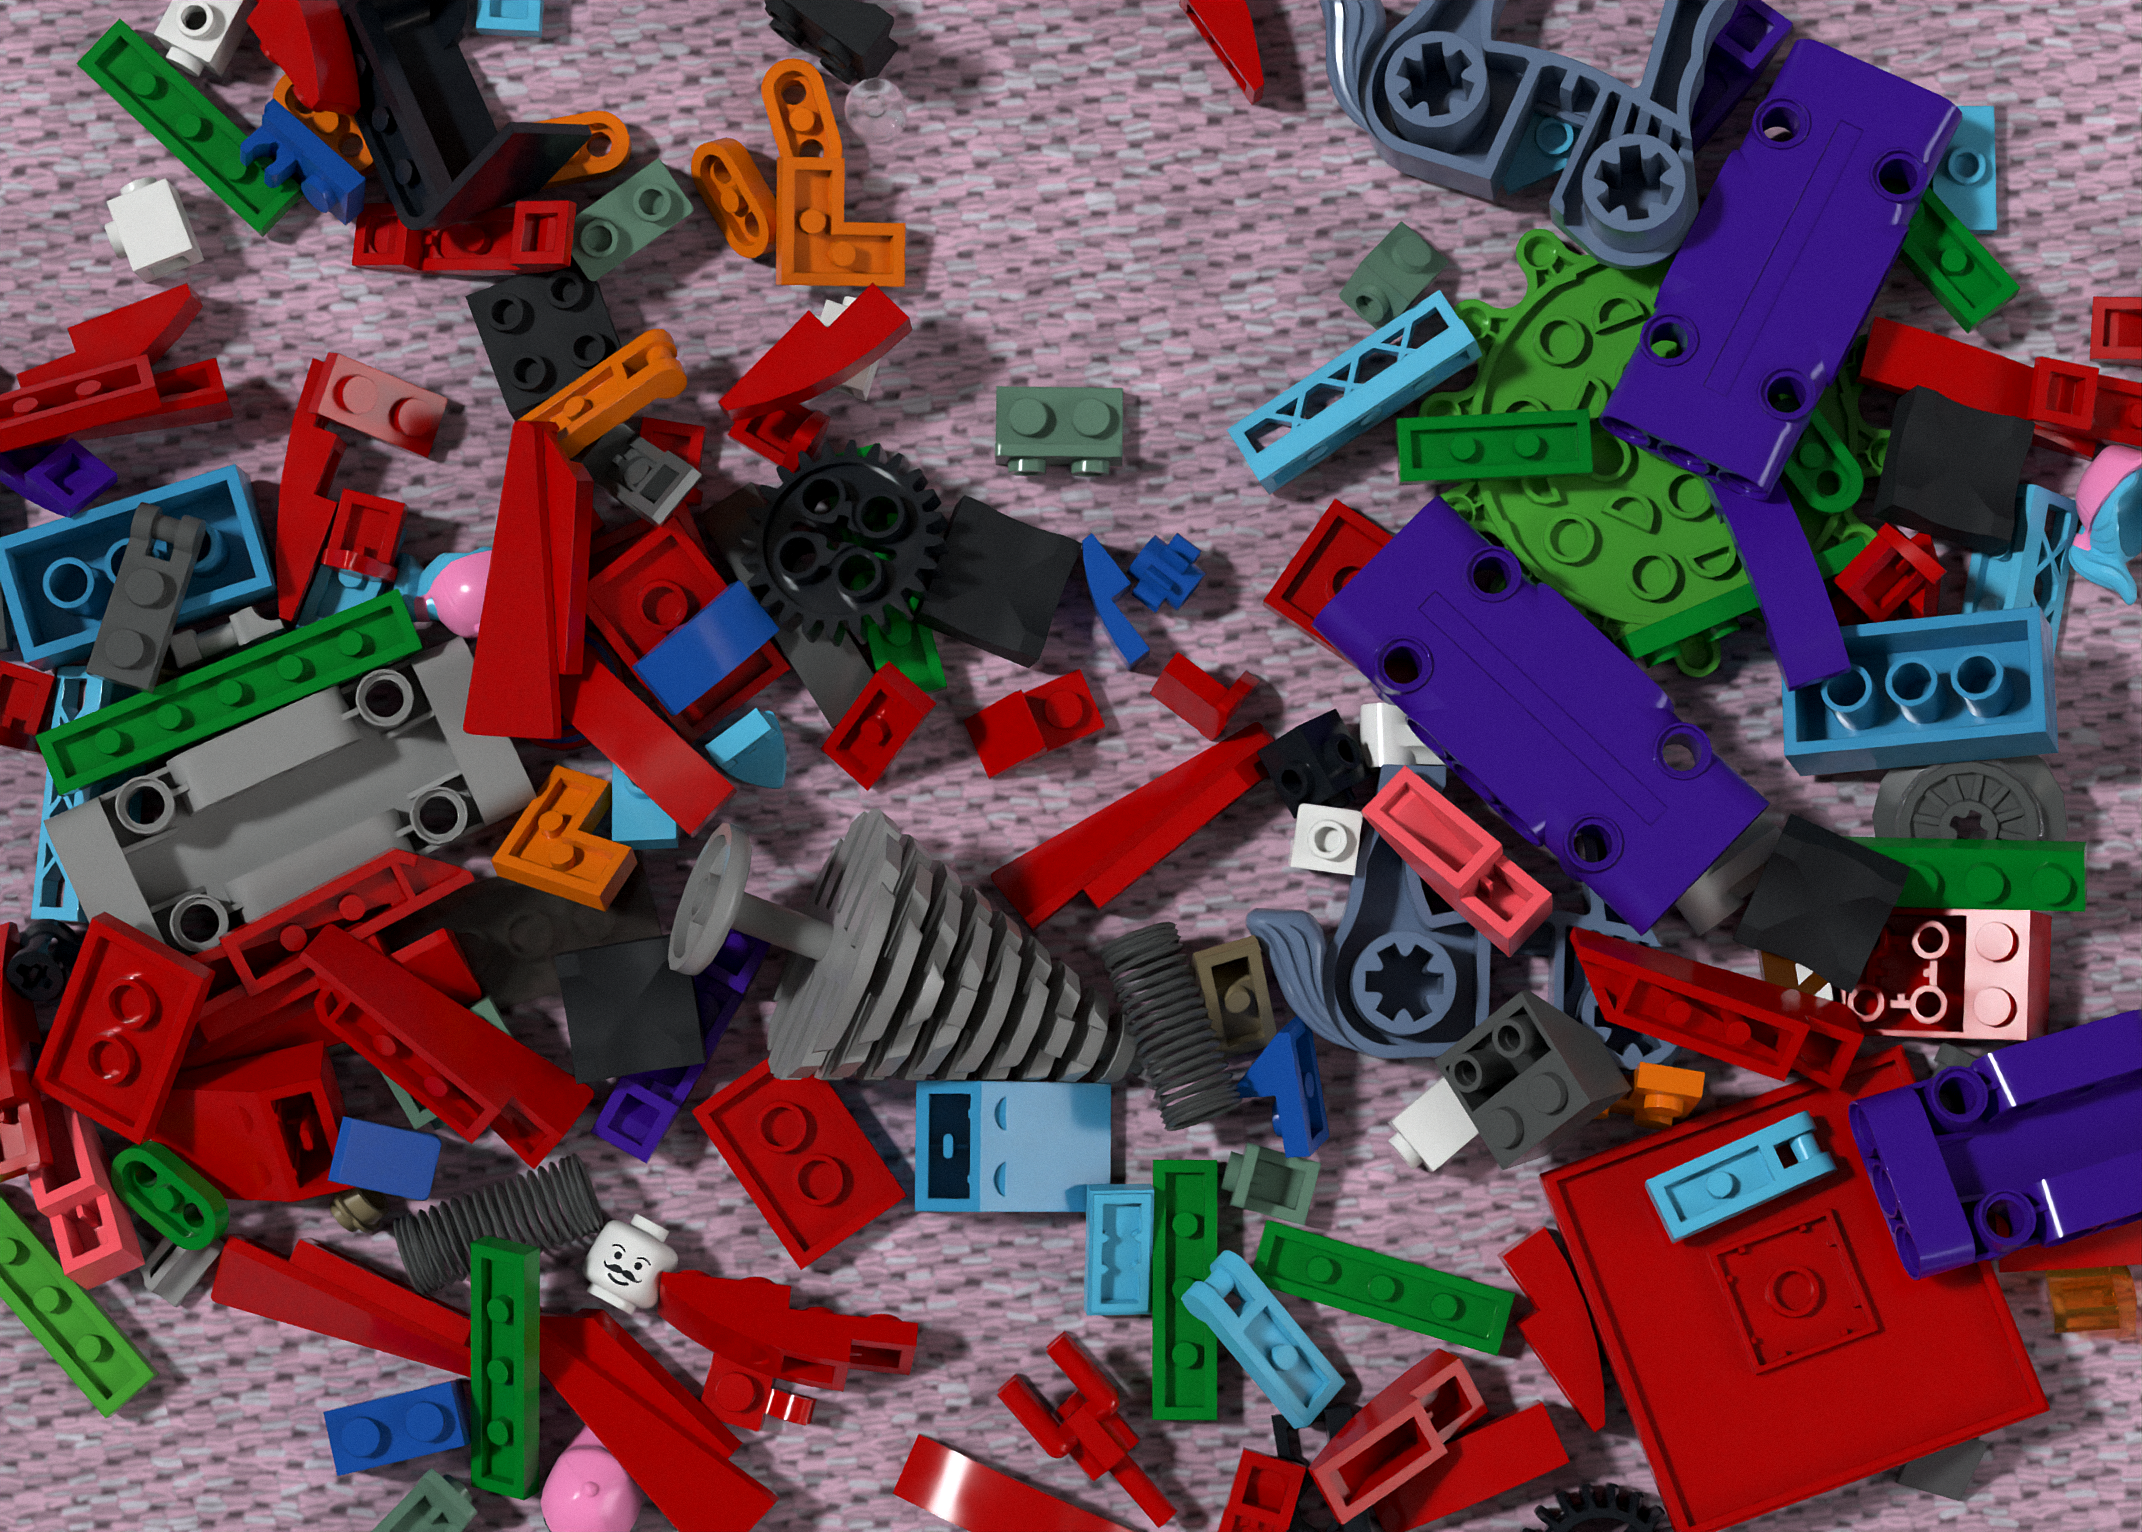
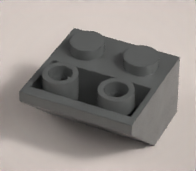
(1530, 1078)

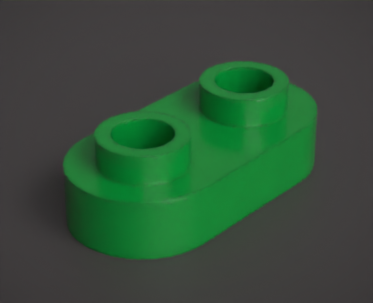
(1818, 454)
(172, 1197)

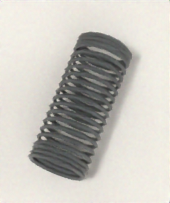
(1155, 952)
(421, 1240)

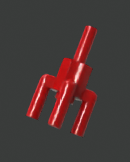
(1086, 1426)

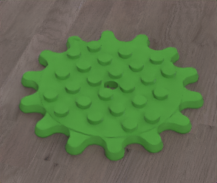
(1638, 530)

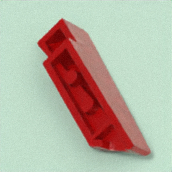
(342, 1300)

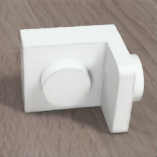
(1326, 839)

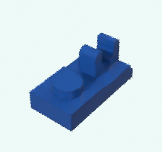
(323, 174)

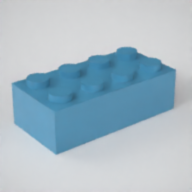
(65, 570)
(1929, 695)

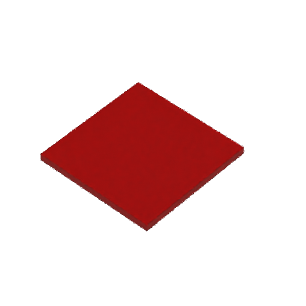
(1791, 1334)

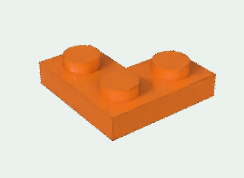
(815, 241)
(556, 847)
(1659, 1095)

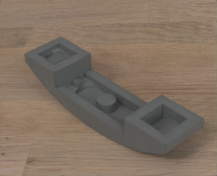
(638, 473)
(829, 672)

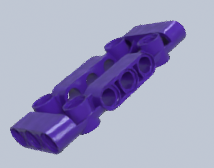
(1781, 268)
(1540, 714)
(2039, 1140)

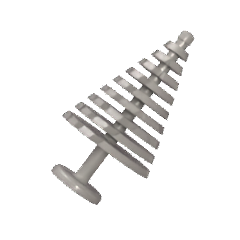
(901, 970)

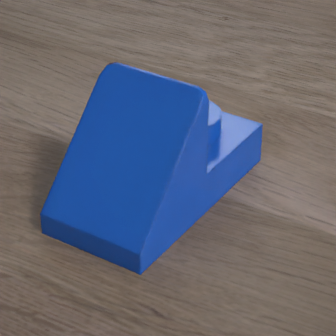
(1292, 1075)
(385, 1158)

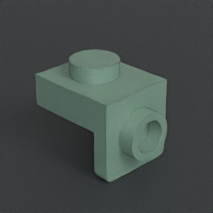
(1392, 276)
(1271, 1183)
(431, 1506)

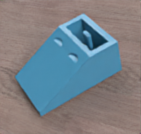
(1010, 1145)

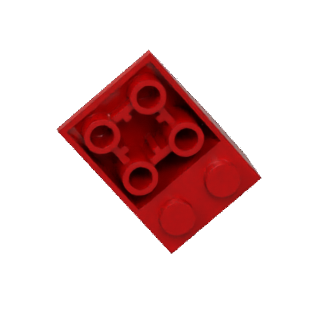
(1957, 976)
(259, 1124)

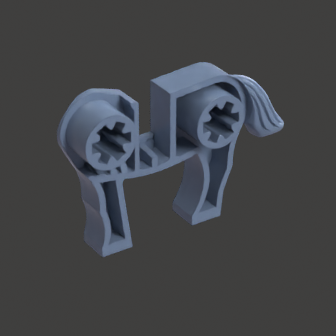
(1457, 103)
(1421, 981)

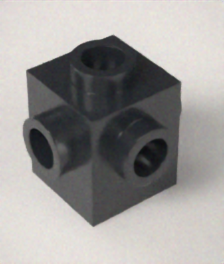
(1316, 763)

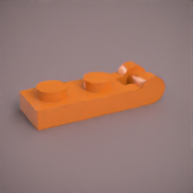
(614, 391)

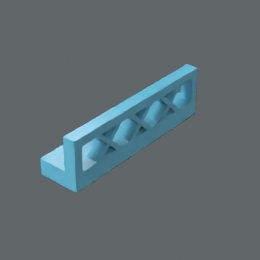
(1362, 404)
(2008, 574)
(49, 866)

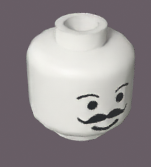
(629, 1263)

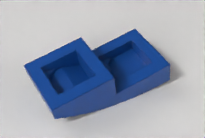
(1106, 586)
(706, 648)

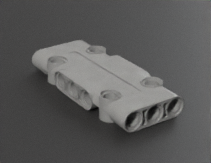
(292, 802)

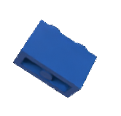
(398, 1427)

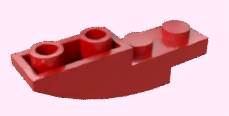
(311, 49)
(22, 1120)
(756, 1329)

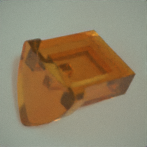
(2093, 1300)

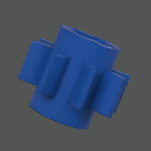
(1166, 572)

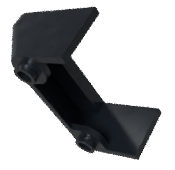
(431, 122)

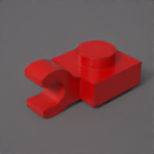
(746, 1396)

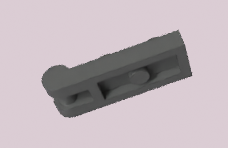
(146, 599)

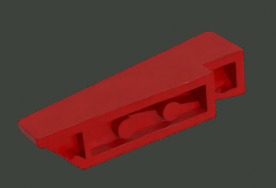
(111, 403)
(533, 590)
(1135, 833)
(355, 901)
(1719, 1010)
(286, 1012)
(442, 1050)
(650, 1423)

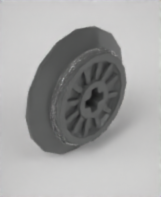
(2012, 794)

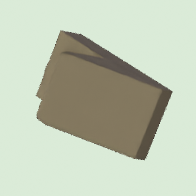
(1236, 995)

